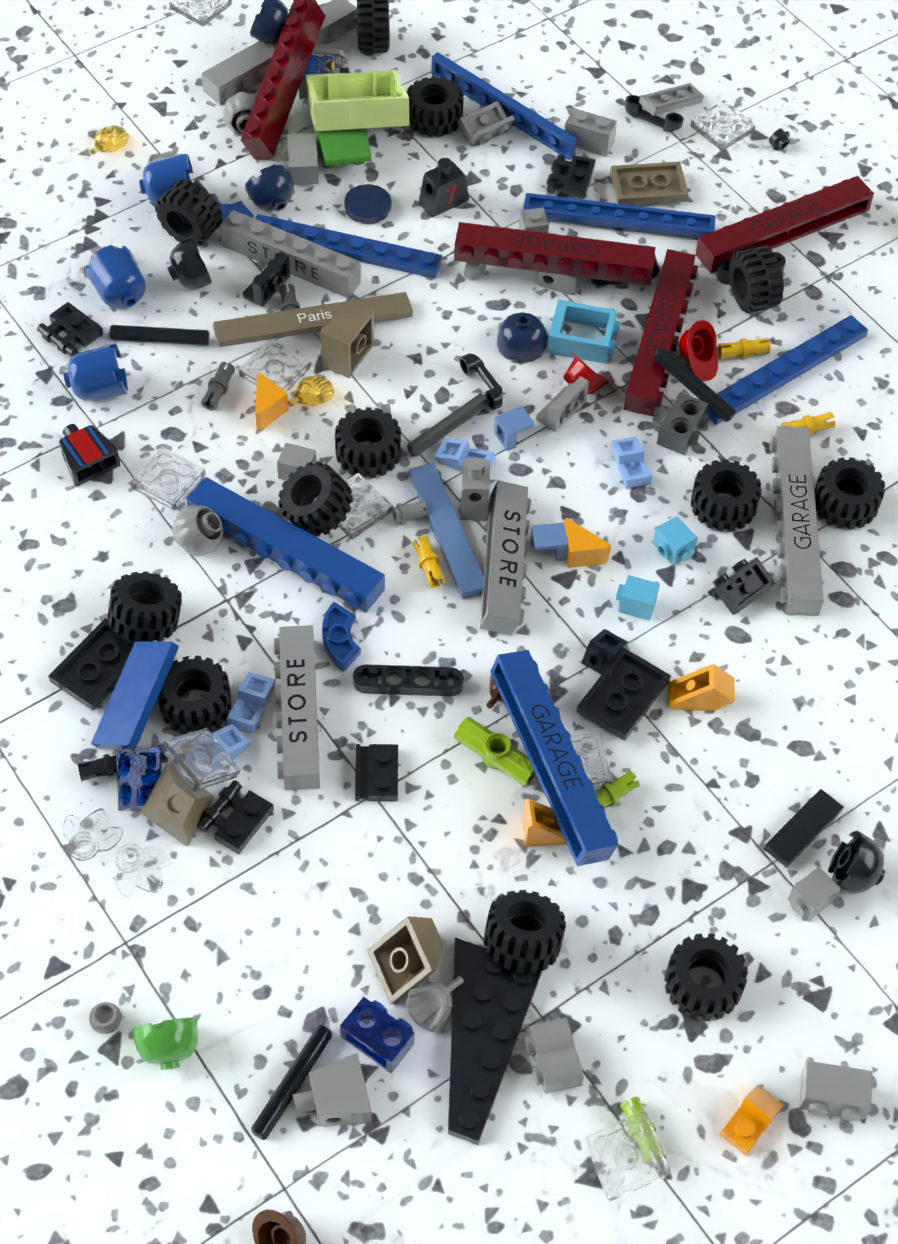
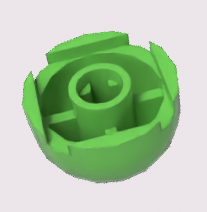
(166, 1041)

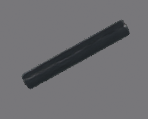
(159, 334)
(694, 384)
(291, 1082)

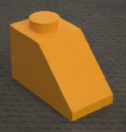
(702, 690)

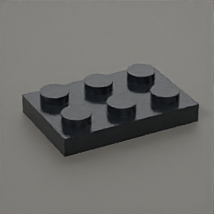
(93, 666)
(623, 693)

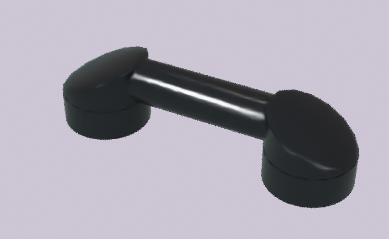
(671, 123)
(470, 364)

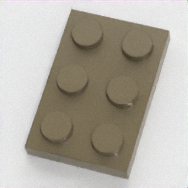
(649, 183)

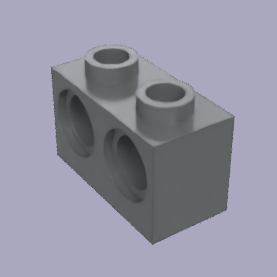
(682, 424)

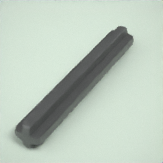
(448, 425)

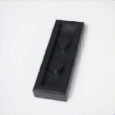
(803, 828)

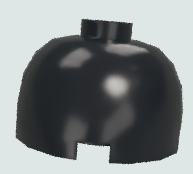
(188, 266)
(857, 864)

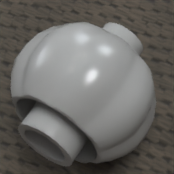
(241, 107)
(197, 529)

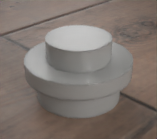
(105, 1018)

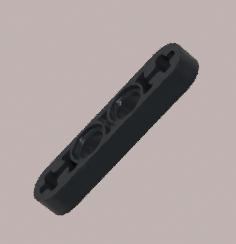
(408, 675)

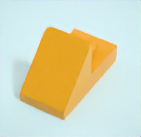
(751, 1119)

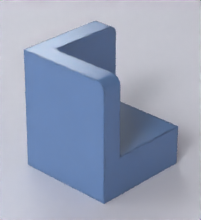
(510, 424)
(550, 537)

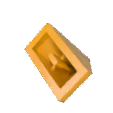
(270, 402)
(584, 546)
(540, 825)

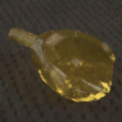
(110, 139)
(312, 391)

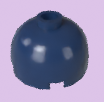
(269, 21)
(271, 189)
(522, 337)

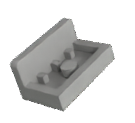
(485, 123)

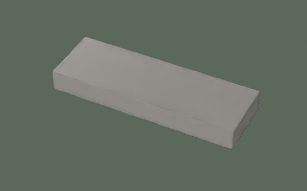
(671, 99)

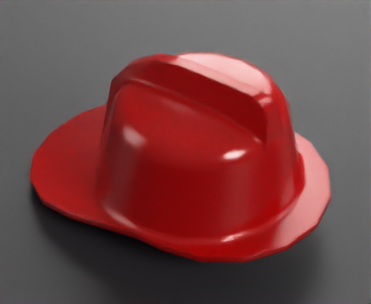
(700, 349)
(579, 368)

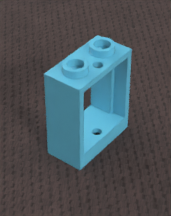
(584, 348)

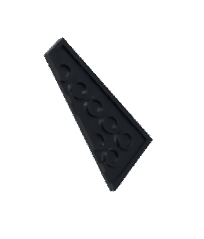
(484, 1032)

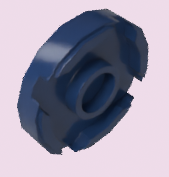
(368, 203)

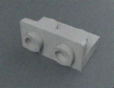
(564, 404)

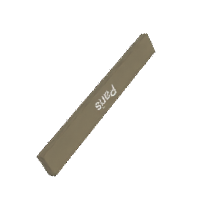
(306, 319)

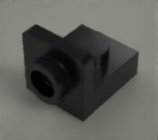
(603, 650)

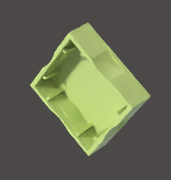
(357, 100)

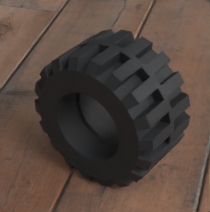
(373, 26)
(435, 106)
(189, 212)
(756, 279)
(368, 426)
(851, 477)
(728, 479)
(304, 487)
(144, 607)
(201, 713)
(524, 931)
(714, 955)

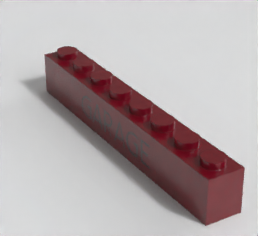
(283, 78)
(786, 222)
(554, 253)
(660, 330)

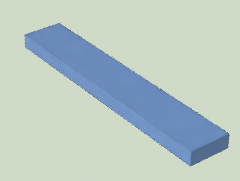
(448, 530)

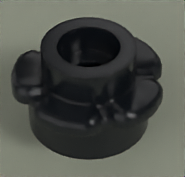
(779, 139)

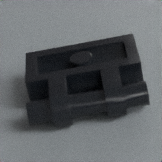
(578, 176)
(75, 324)
(243, 821)

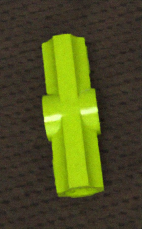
(482, 741)

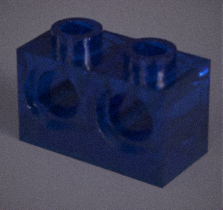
(137, 775)
(371, 1040)

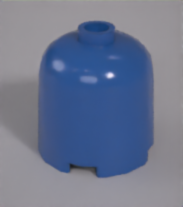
(163, 173)
(116, 277)
(96, 374)

